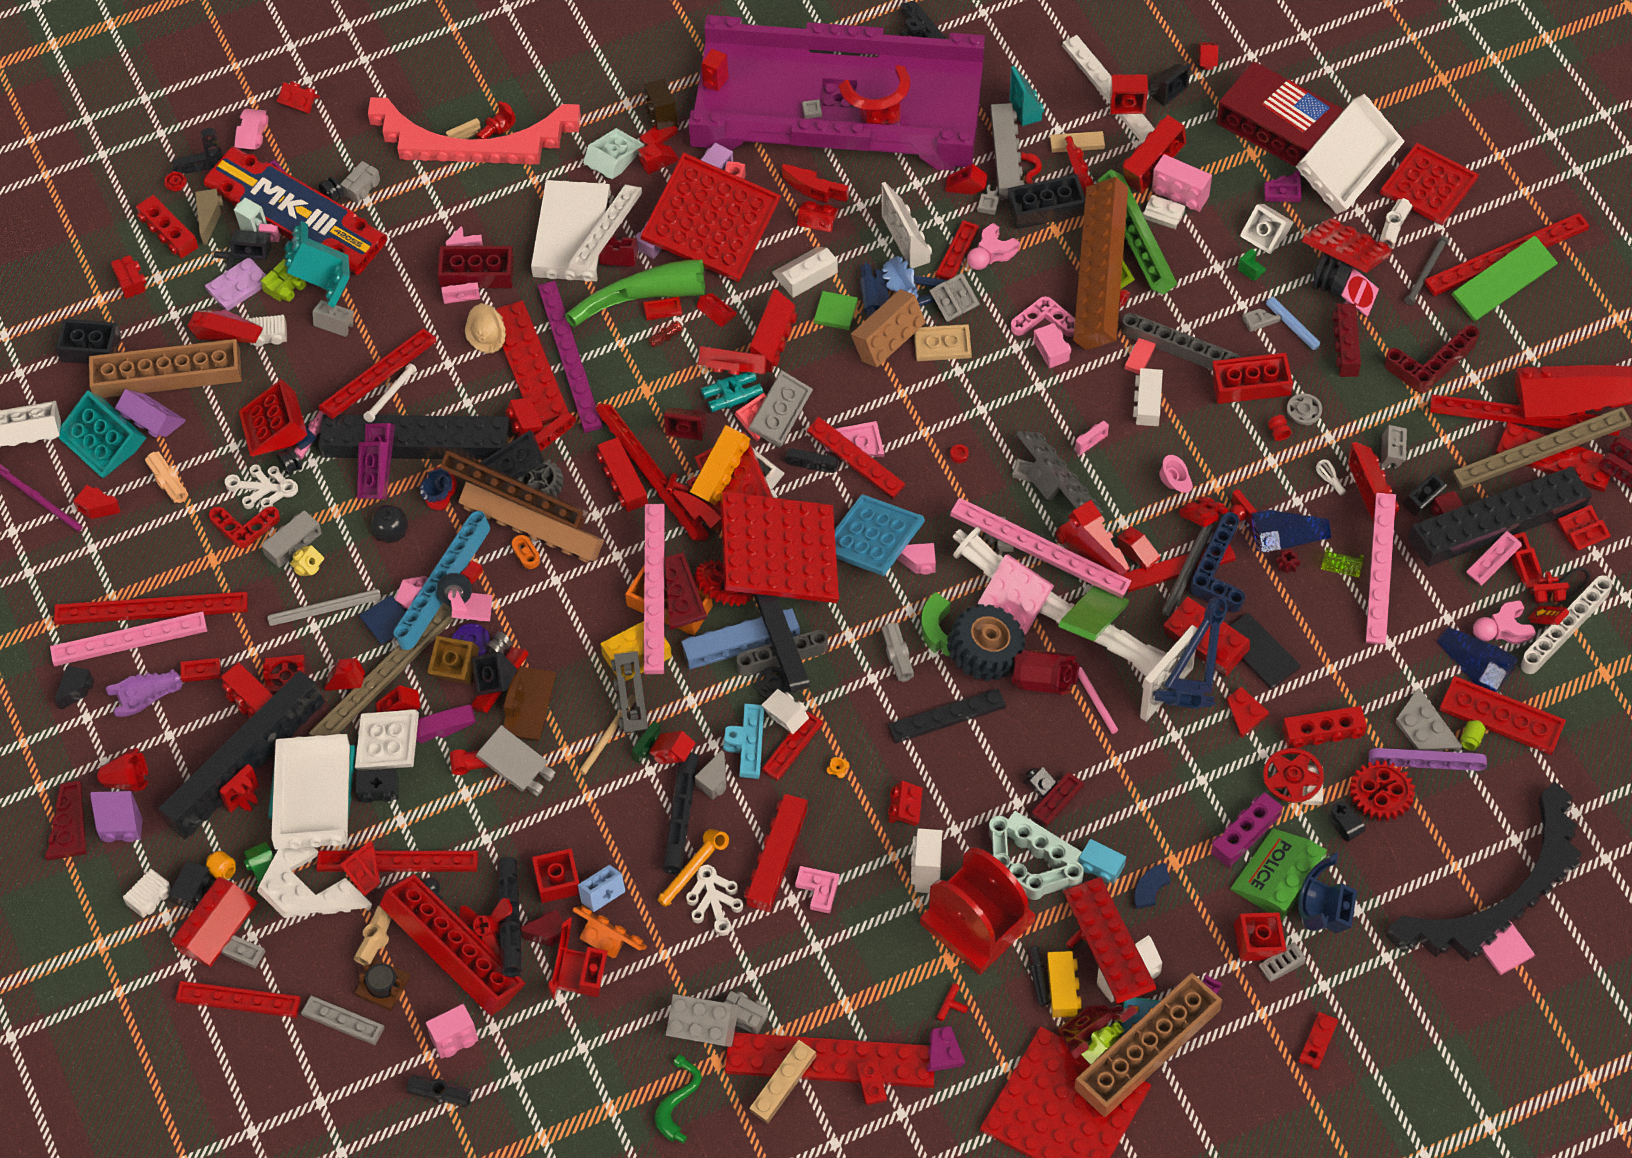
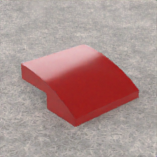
(1583, 528)

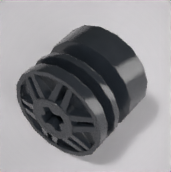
(1331, 274)

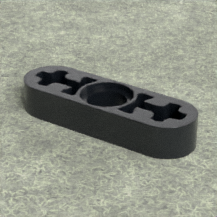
(811, 460)

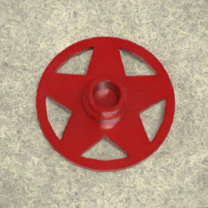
(1293, 775)

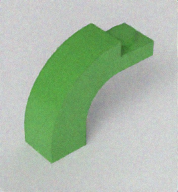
(933, 613)

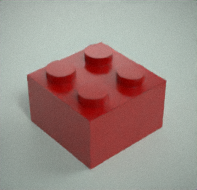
(1128, 94)
(556, 875)

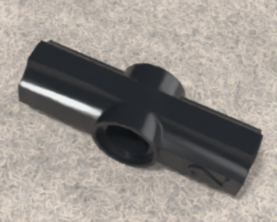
(426, 1088)

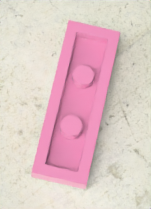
(1494, 558)

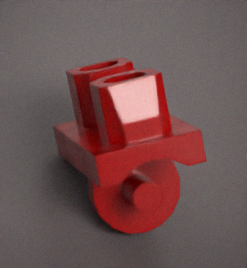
(1558, 589)

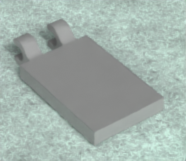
(515, 761)

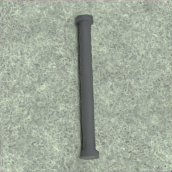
(1410, 299)

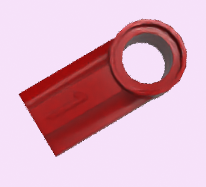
(463, 761)

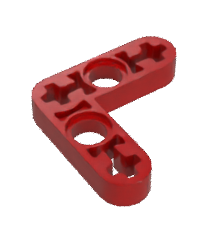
(241, 531)

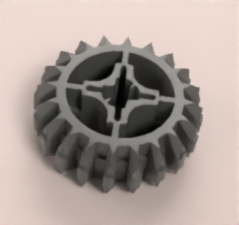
(540, 477)

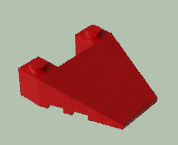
(1089, 539)

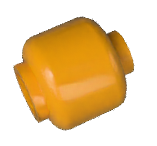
(221, 865)

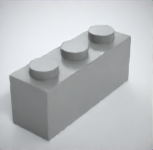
(290, 538)

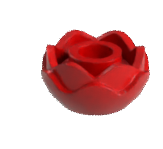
(175, 181)

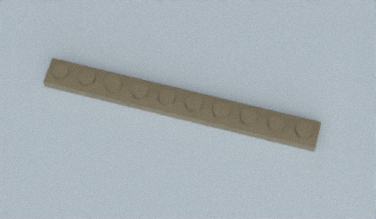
(1541, 448)
(381, 677)

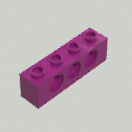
(1230, 853)

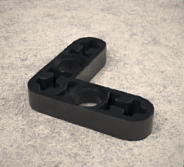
(212, 155)

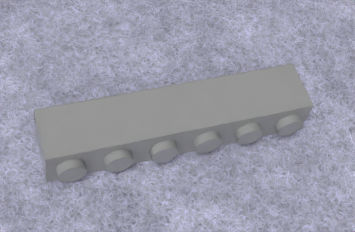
(1005, 148)

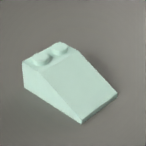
(612, 153)

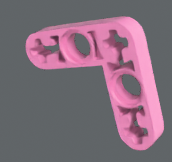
(1046, 312)

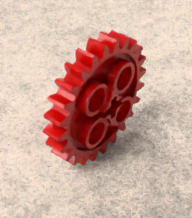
(710, 579)
(1393, 803)

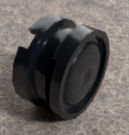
(331, 188)
(289, 461)

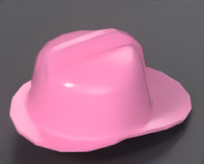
(1175, 474)

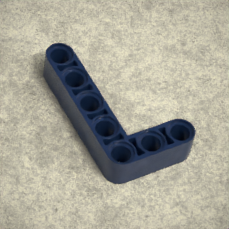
(1212, 562)

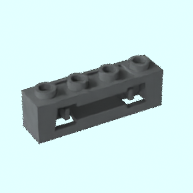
(625, 660)

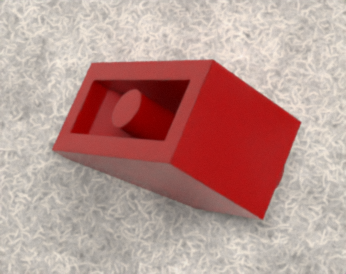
(1208, 54)
(656, 156)
(967, 180)
(1137, 548)
(345, 675)
(399, 699)

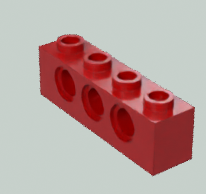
(167, 227)
(1313, 723)

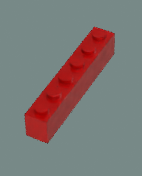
(777, 852)

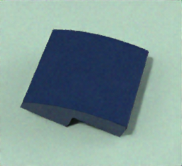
(383, 619)

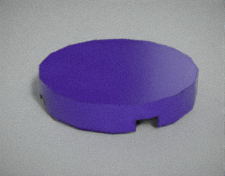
(473, 633)

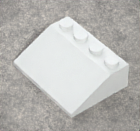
(904, 228)

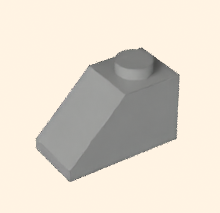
(713, 777)

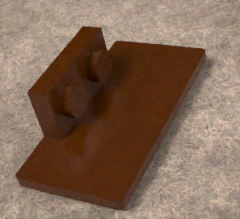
(528, 702)

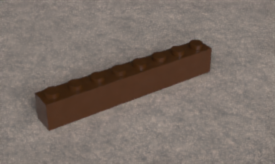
(513, 489)

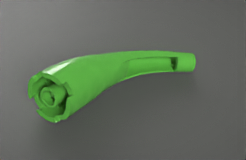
(666, 280)

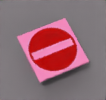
(1359, 291)

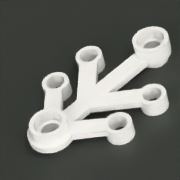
(263, 487)
(713, 896)

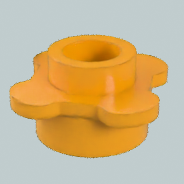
(838, 762)

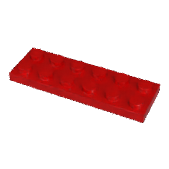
(1580, 459)
(1503, 715)

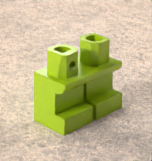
(281, 284)
(1102, 1041)

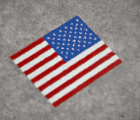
(1295, 106)

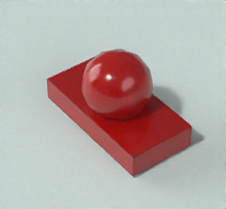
(1242, 507)

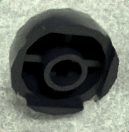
(389, 523)

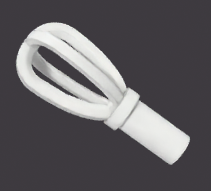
(1334, 480)

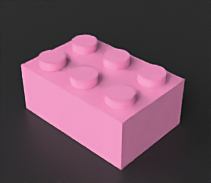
(1181, 183)

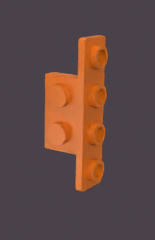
(604, 935)

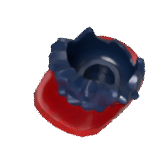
(438, 488)

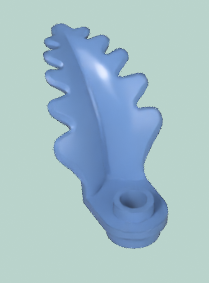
(899, 276)

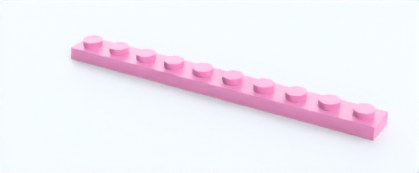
(1041, 548)
(654, 589)

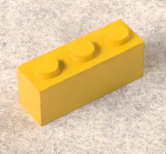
(1063, 984)

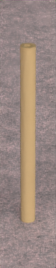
(605, 738)

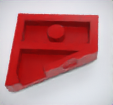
(1246, 711)

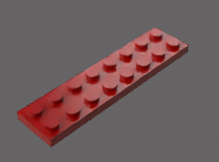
(530, 363)
(1109, 940)

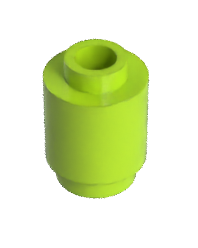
(1472, 735)

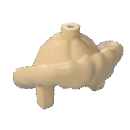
(485, 329)

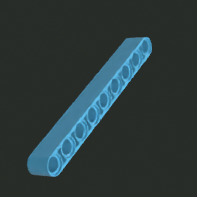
(453, 561)

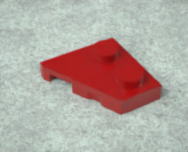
(363, 868)

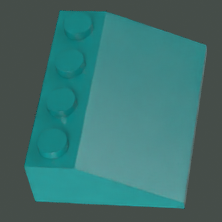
(100, 434)

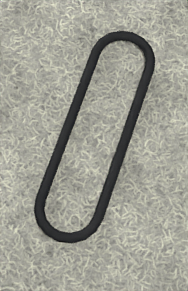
(1576, 589)

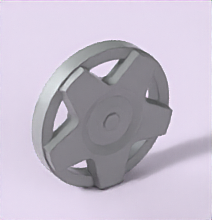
(1304, 409)

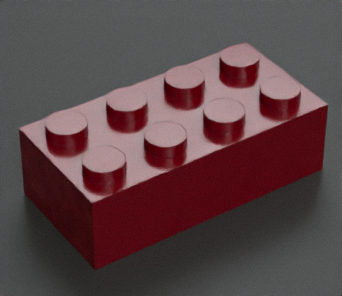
(472, 264)

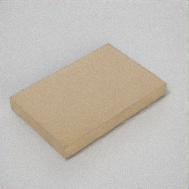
(942, 343)

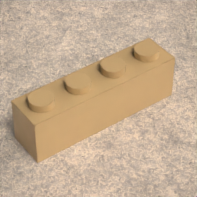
(783, 1081)

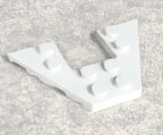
(294, 898)

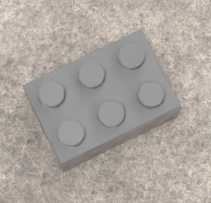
(702, 1020)

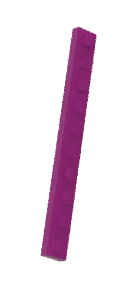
(570, 357)

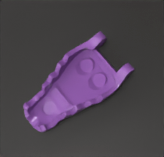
(140, 691)

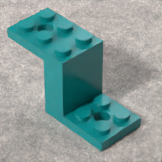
(317, 263)

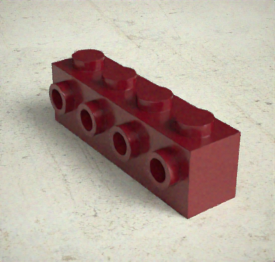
(1347, 340)

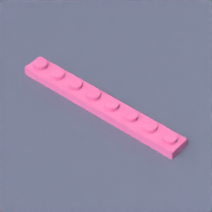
(1380, 568)
(128, 638)

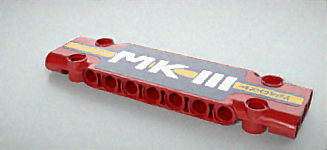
(290, 201)

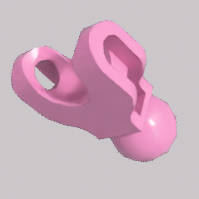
(992, 249)
(1504, 625)

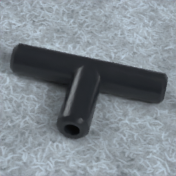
(227, 255)

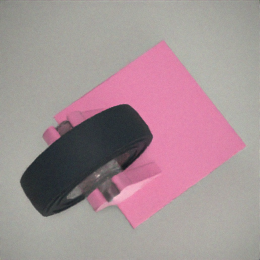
(457, 591)

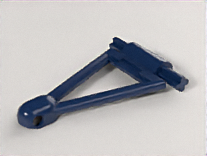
(876, 293)
(1189, 692)

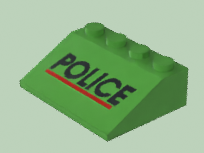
(1278, 871)

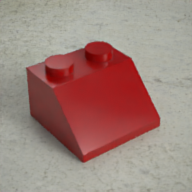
(1259, 936)

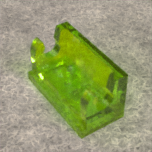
(1342, 563)

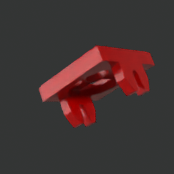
(270, 663)
(235, 786)

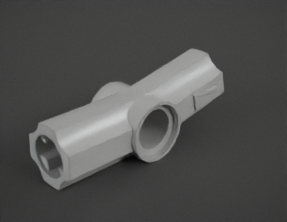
(897, 652)

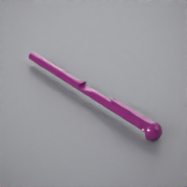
(4, 472)

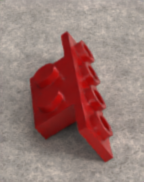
(731, 360)

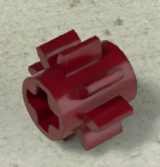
(1288, 561)

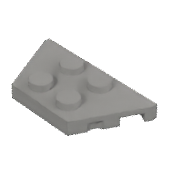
(1425, 726)

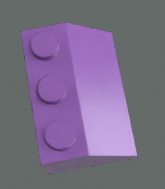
(148, 413)

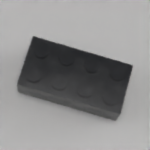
(1046, 201)

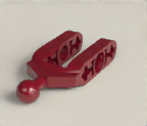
(1617, 462)

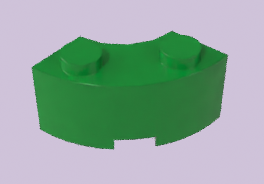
(258, 861)

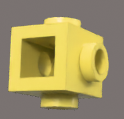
(306, 561)

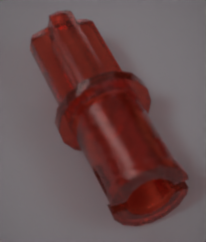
(665, 334)

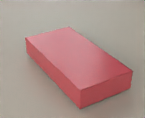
(1140, 355)

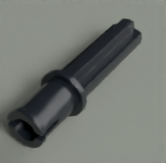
(1036, 968)

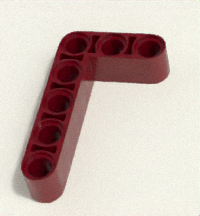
(1425, 377)

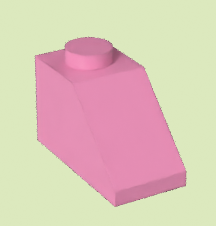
(919, 558)
(409, 590)

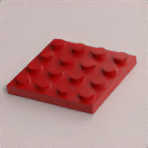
(1430, 183)
(1347, 245)

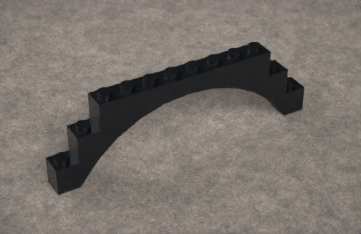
(1472, 932)

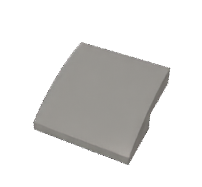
(954, 297)

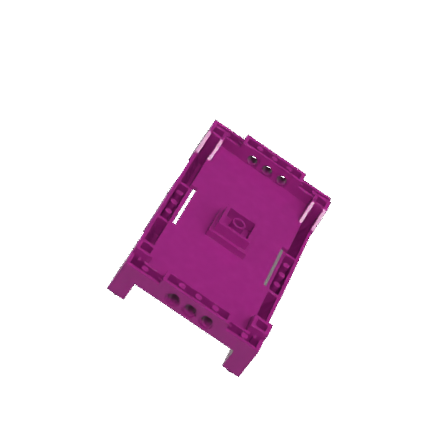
(776, 73)

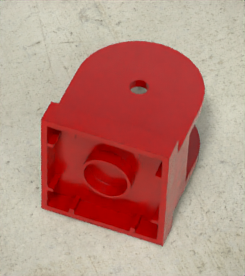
(978, 910)

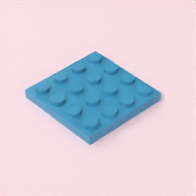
(875, 534)

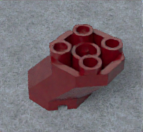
(1045, 671)

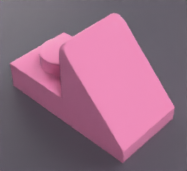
(458, 239)

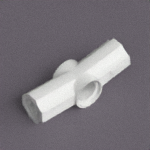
(1394, 221)

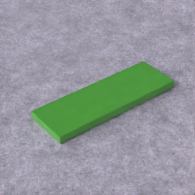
(1504, 278)
(1093, 613)

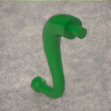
(663, 1112)

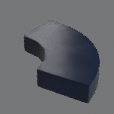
(1149, 885)

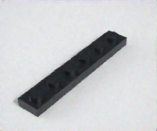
(946, 716)

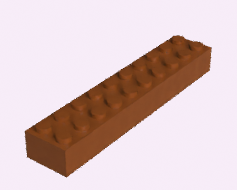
(1101, 264)

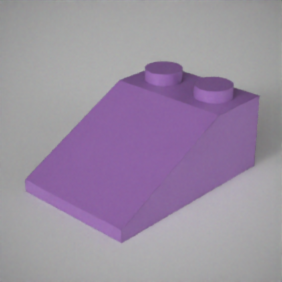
(116, 816)

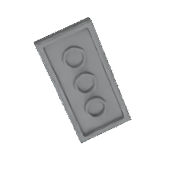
(780, 409)

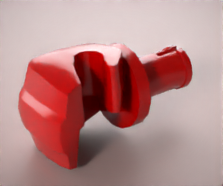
(499, 123)

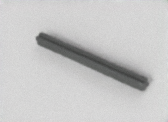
(1187, 570)

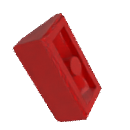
(715, 309)

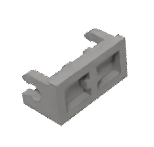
(333, 319)
(1393, 446)

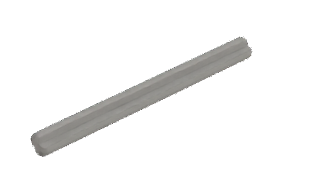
(324, 607)

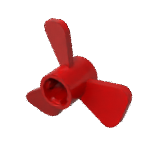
(487, 925)

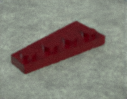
(683, 597)
(68, 828)

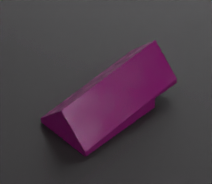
(375, 461)

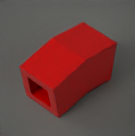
(472, 571)

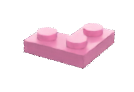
(822, 883)

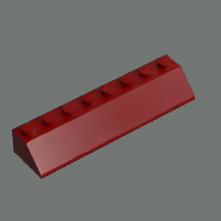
(450, 943)

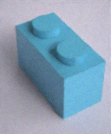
(1102, 861)

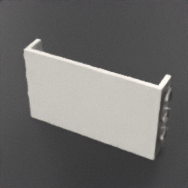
(1350, 154)
(564, 224)
(311, 791)

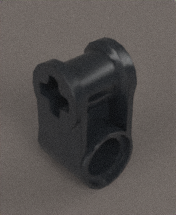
(1346, 821)

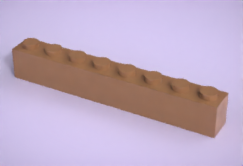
(532, 522)

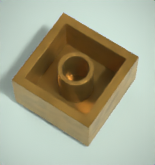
(452, 660)

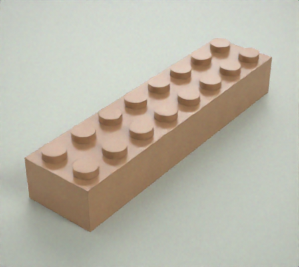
(165, 368)
(1148, 1044)

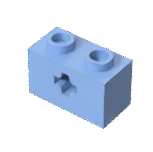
(601, 888)

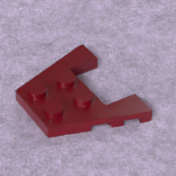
(1091, 1019)

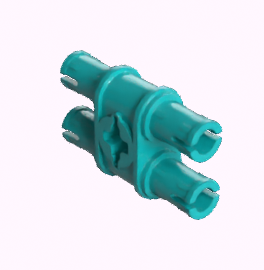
(731, 391)

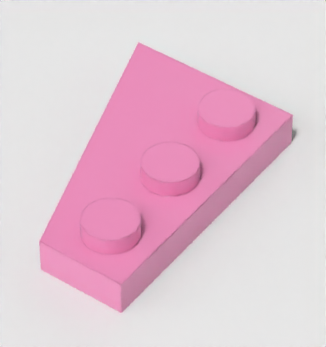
(864, 436)

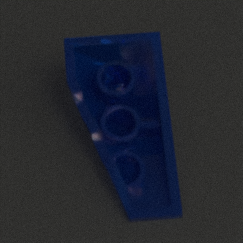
(1283, 530)
(1482, 661)

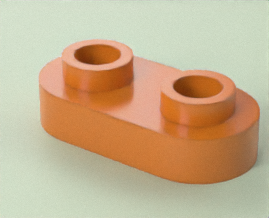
(527, 553)

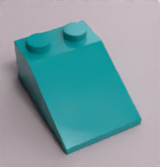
(1024, 99)

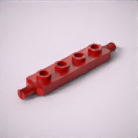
(1078, 164)

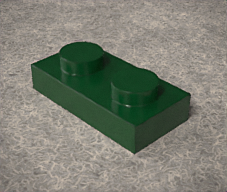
(643, 746)

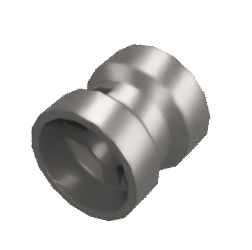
(499, 643)

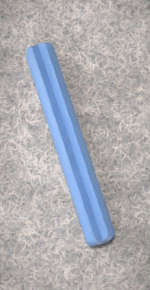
(1293, 323)

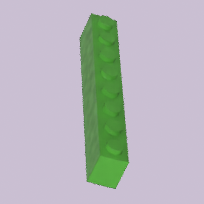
(1144, 244)

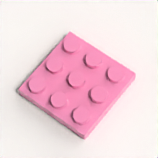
(1017, 591)

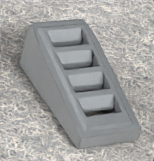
(1286, 968)

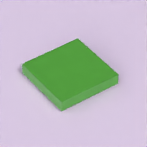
(836, 310)

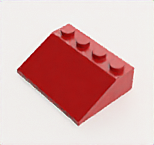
(273, 420)

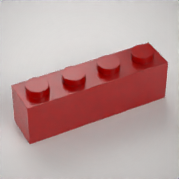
(622, 474)

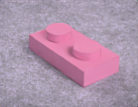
(460, 293)
(1092, 437)

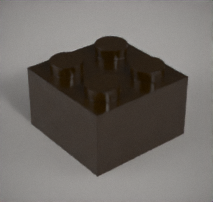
(660, 104)

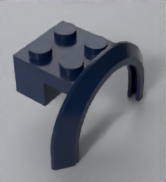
(1325, 905)

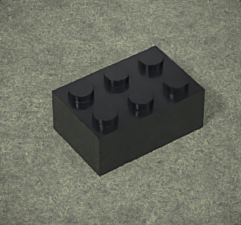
(86, 338)

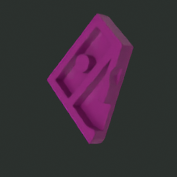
(1284, 189)
(944, 1050)

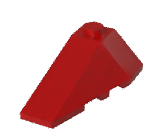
(223, 325)

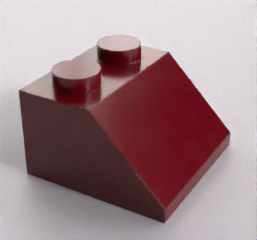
(685, 423)

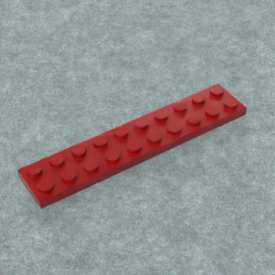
(834, 1060)

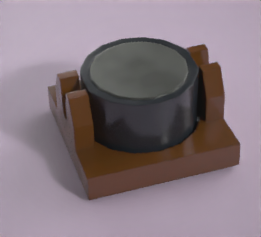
(383, 983)

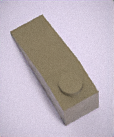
(208, 212)

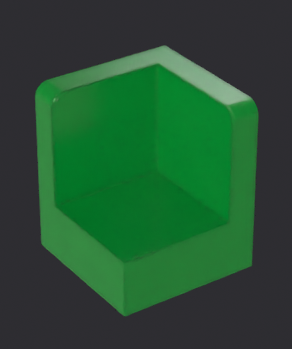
(1249, 266)

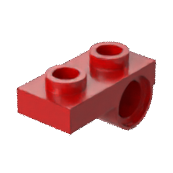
(871, 1082)

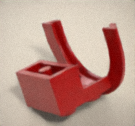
(880, 110)
(577, 970)

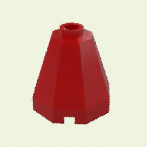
(125, 772)

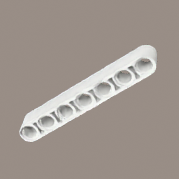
(1563, 631)

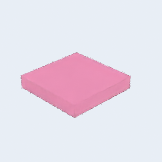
(1508, 951)

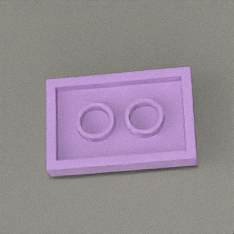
(236, 284)

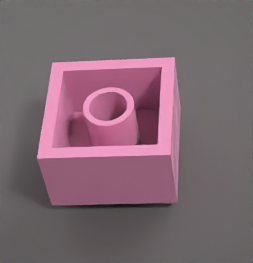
(452, 1031)

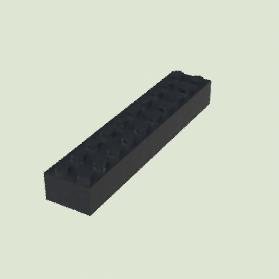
(418, 435)
(1491, 517)
(249, 745)

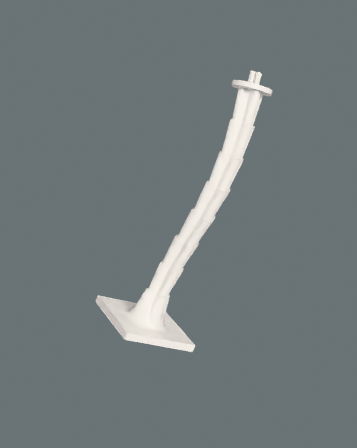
(1150, 661)

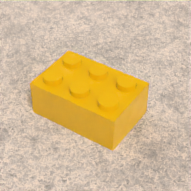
(630, 641)

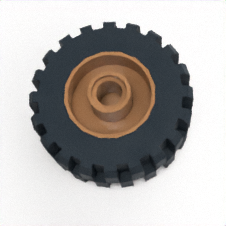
(985, 642)

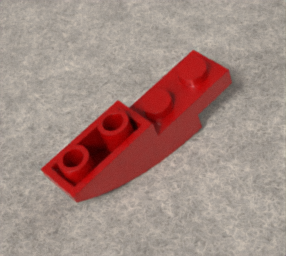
(808, 184)

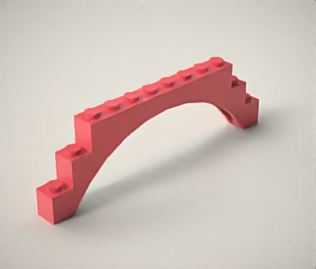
(516, 148)

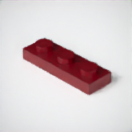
(1057, 799)

